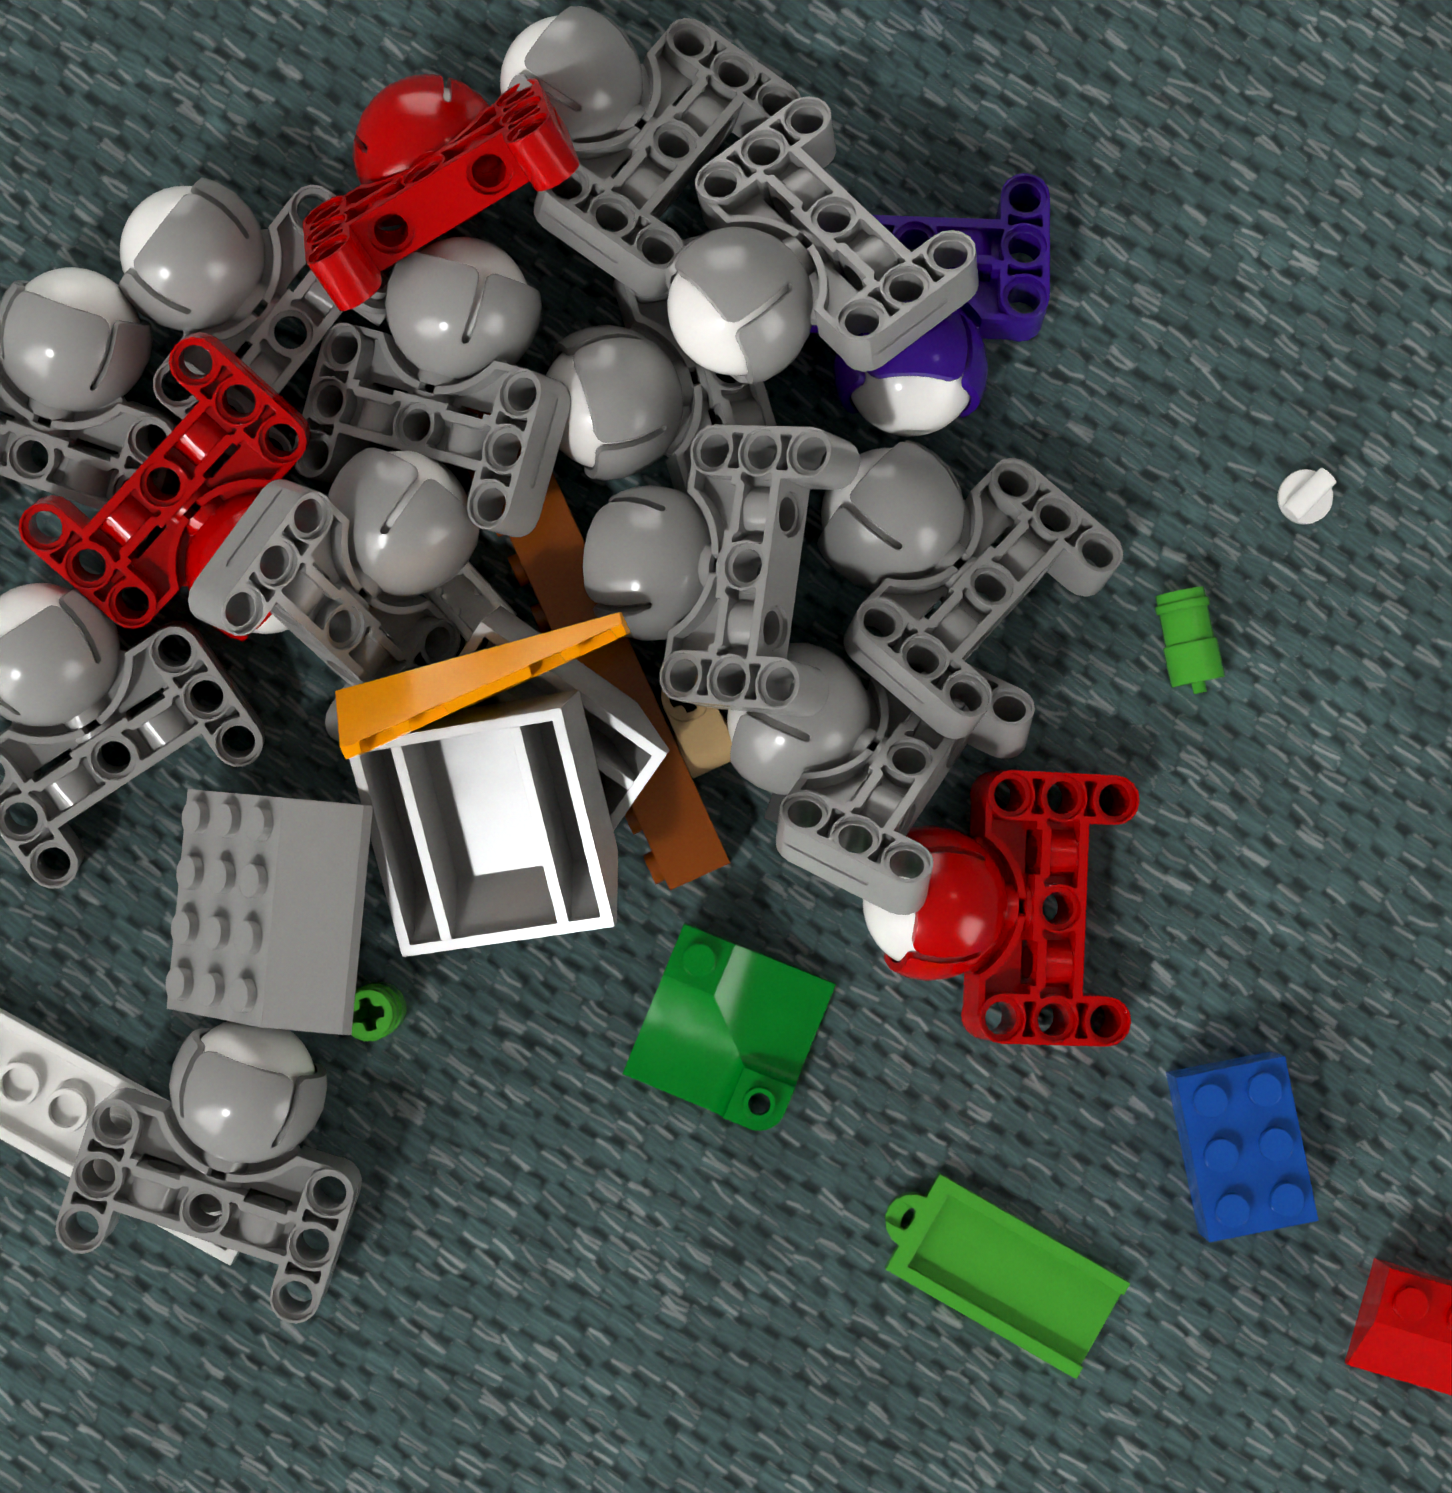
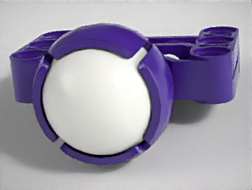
(948, 366)

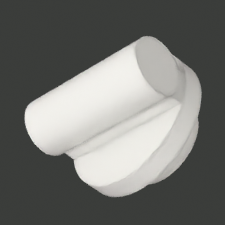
(1306, 495)

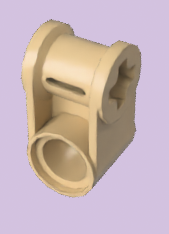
(700, 735)

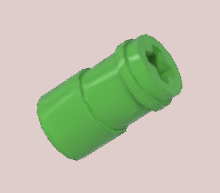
(1189, 640)
(377, 1011)

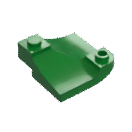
(728, 1028)

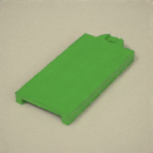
(1002, 1272)

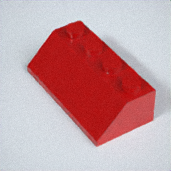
(1405, 1327)

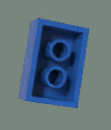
(1242, 1146)

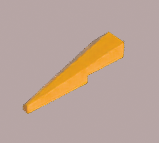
(406, 701)

